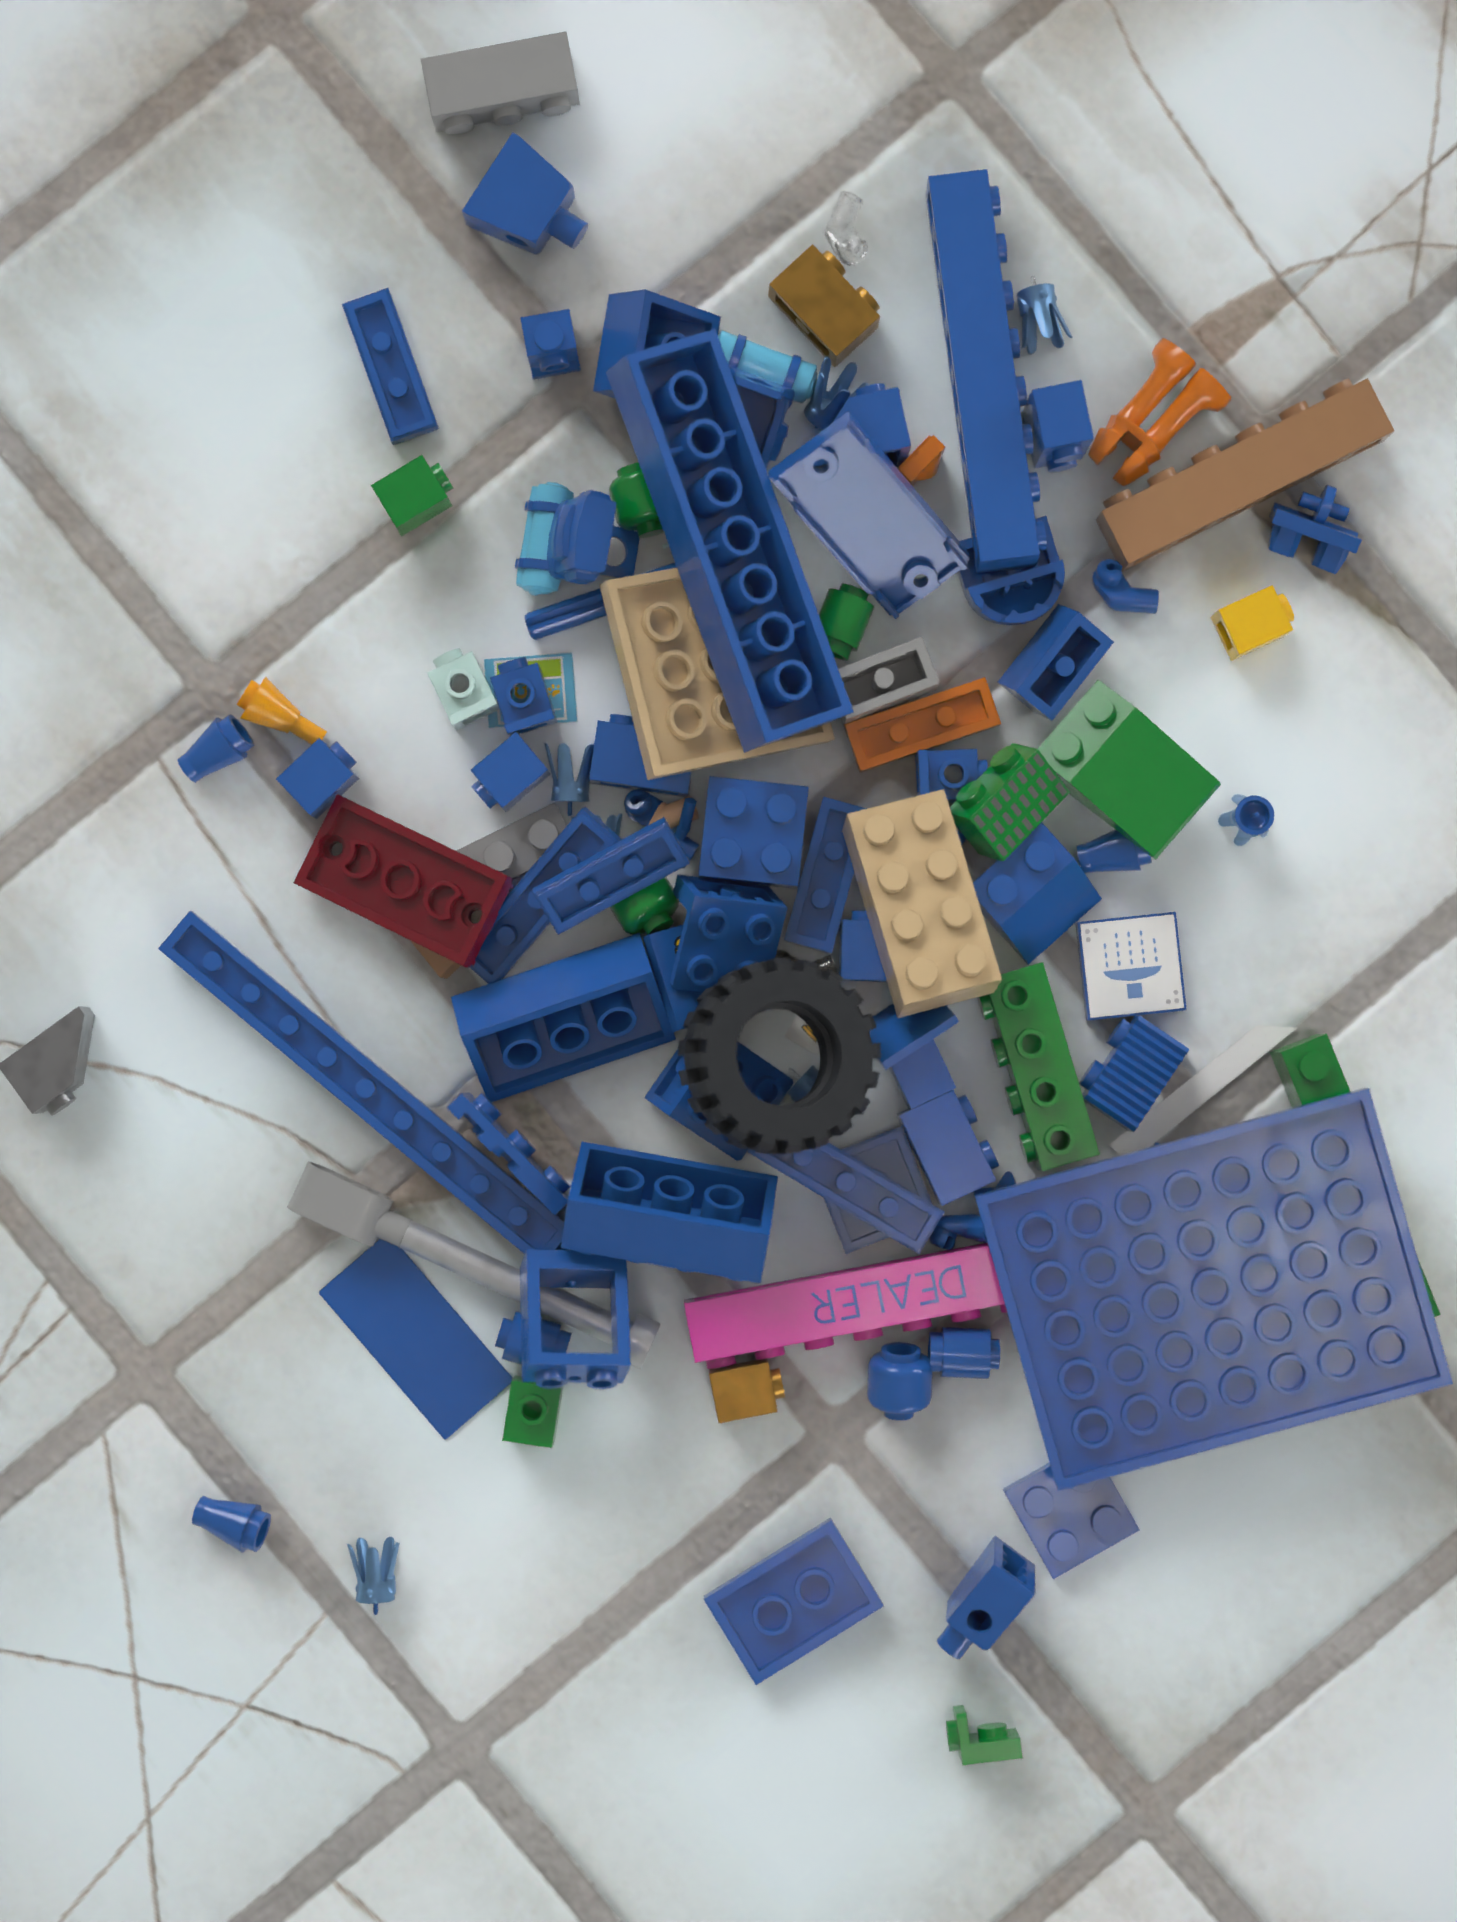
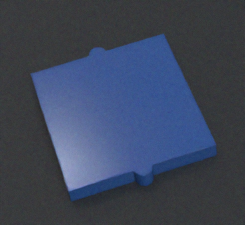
(906, 1034)

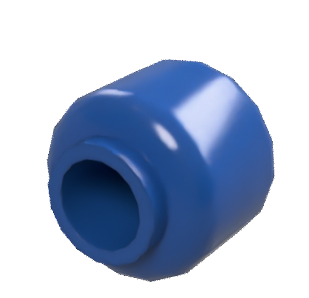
(899, 1380)

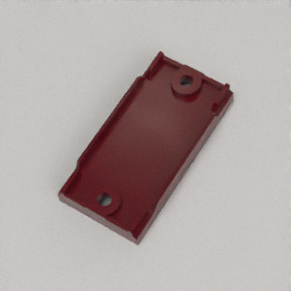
(404, 881)

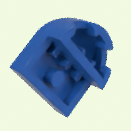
(1014, 594)

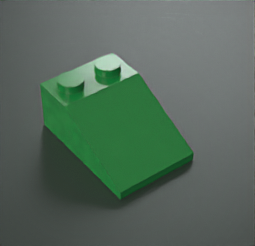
(1127, 769)

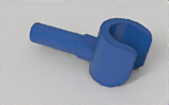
(682, 830)

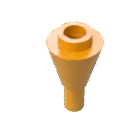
(270, 708)

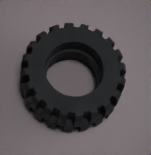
(842, 1043)

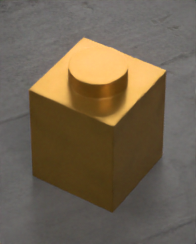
(745, 1390)

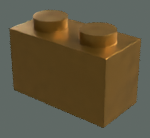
(825, 304)

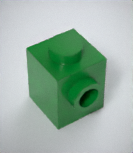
(414, 494)
(532, 1414)

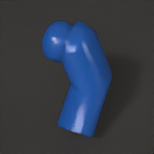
(1118, 592)
(951, 1226)

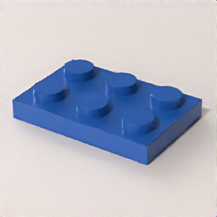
(793, 1601)

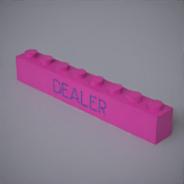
(843, 1303)

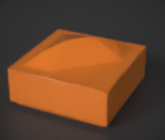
(923, 461)

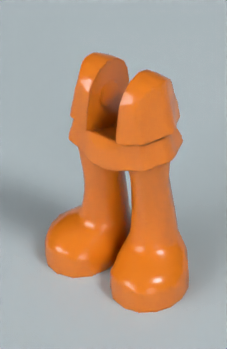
(1170, 368)

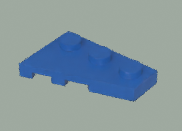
(545, 1184)

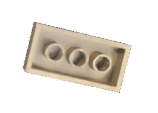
(921, 903)

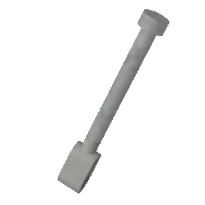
(366, 1214)

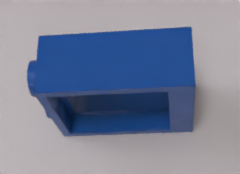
(573, 1270)

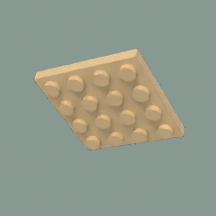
(671, 680)

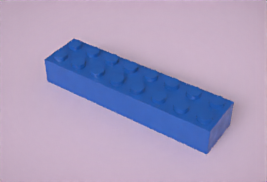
(729, 539)

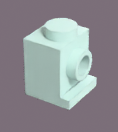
(471, 704)

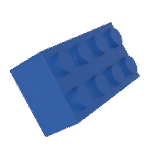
(669, 1212)

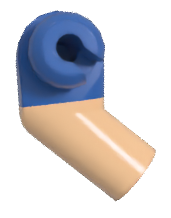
(647, 809)

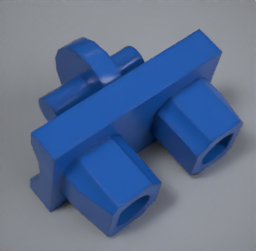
(1333, 539)

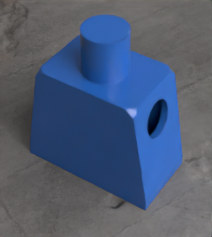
(524, 201)
(987, 1599)

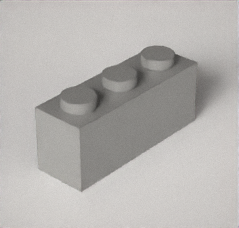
(500, 83)

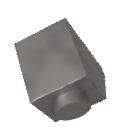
(52, 1063)

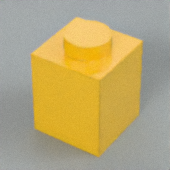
(1253, 622)

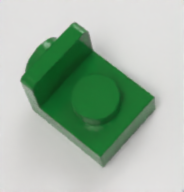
(990, 1743)

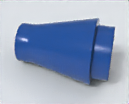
(218, 747)
(1111, 853)
(235, 1523)

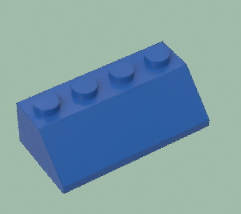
(562, 1018)

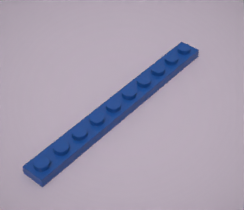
(362, 1085)

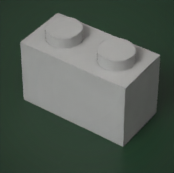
(888, 679)

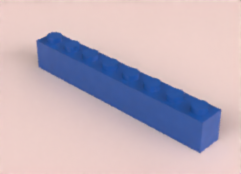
(983, 371)

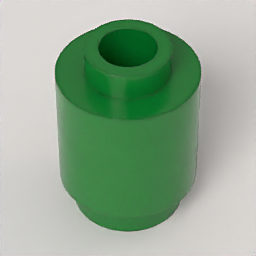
(845, 619)

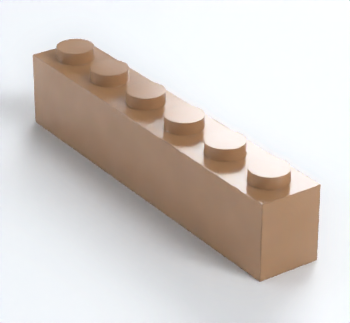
(1243, 474)

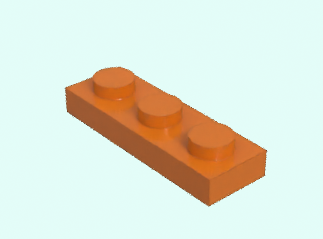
(922, 724)

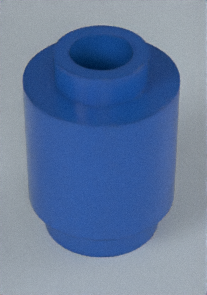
(509, 1338)
(963, 1352)

